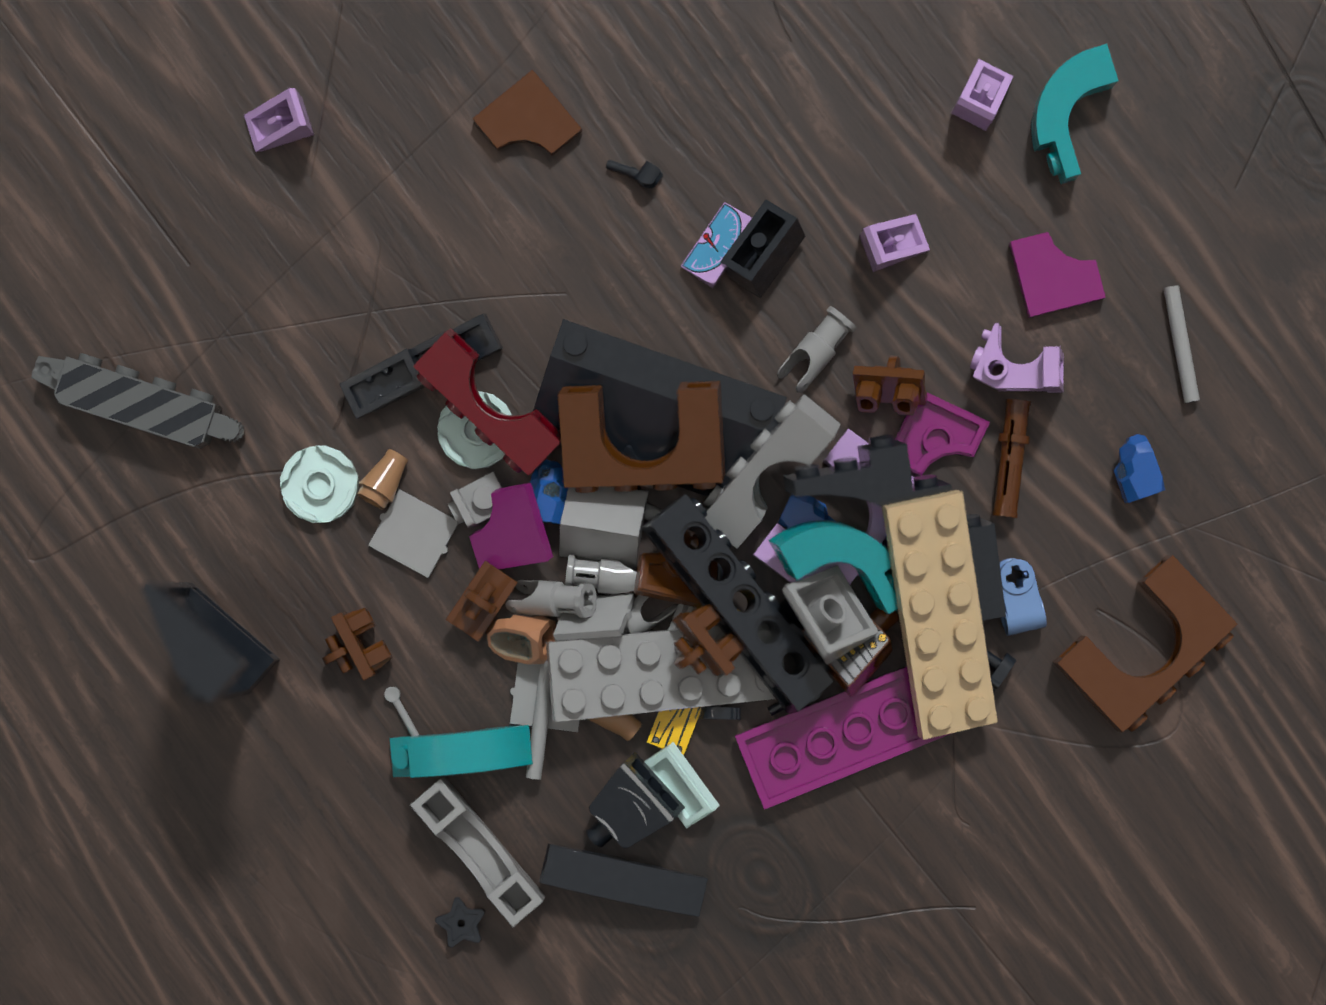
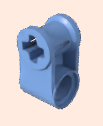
(1022, 602)

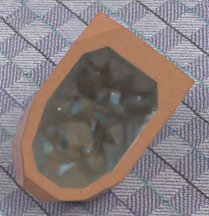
(521, 638)

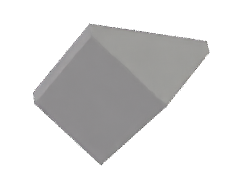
(603, 525)
(830, 613)

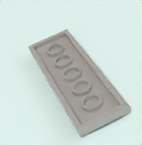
(640, 676)

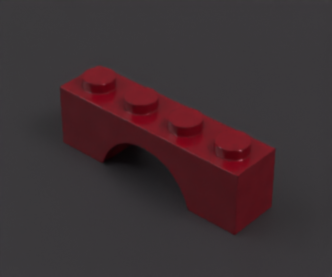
(451, 370)

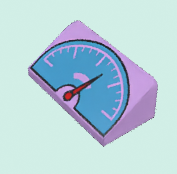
(714, 243)

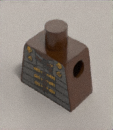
(860, 663)

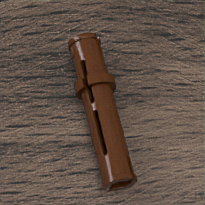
(1011, 457)

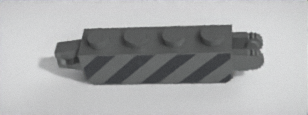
(136, 403)

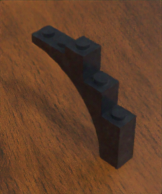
(886, 479)

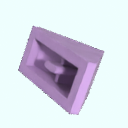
(982, 95)
(278, 121)
(893, 241)

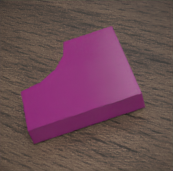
(1051, 278)
(940, 431)
(514, 531)

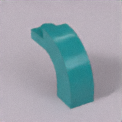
(1075, 79)
(823, 542)
(461, 752)

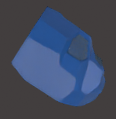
(1138, 470)
(549, 490)
(802, 510)

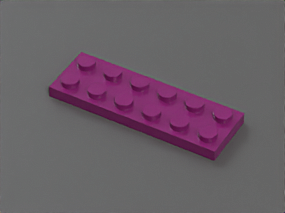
(831, 739)

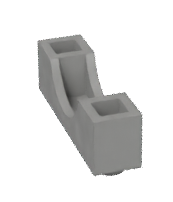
(799, 437)
(480, 850)

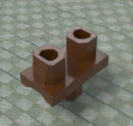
(889, 385)
(481, 601)
(349, 628)
(716, 655)

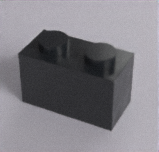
(763, 248)

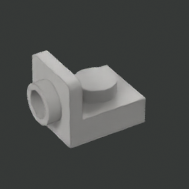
(474, 501)

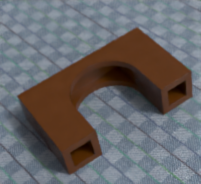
(594, 462)
(1197, 626)

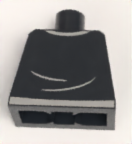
(632, 805)

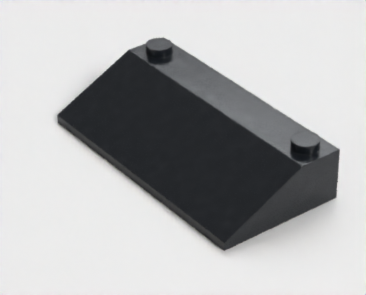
(643, 395)
(205, 643)

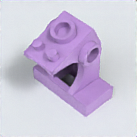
(1042, 374)

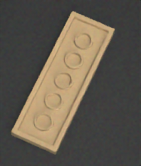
(940, 614)

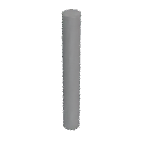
(1181, 344)
(540, 723)

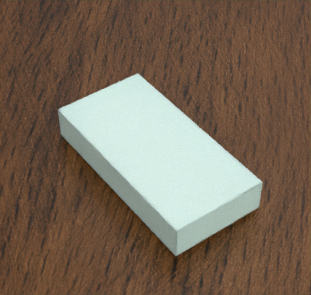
(684, 783)

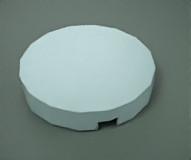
(461, 441)
(319, 484)

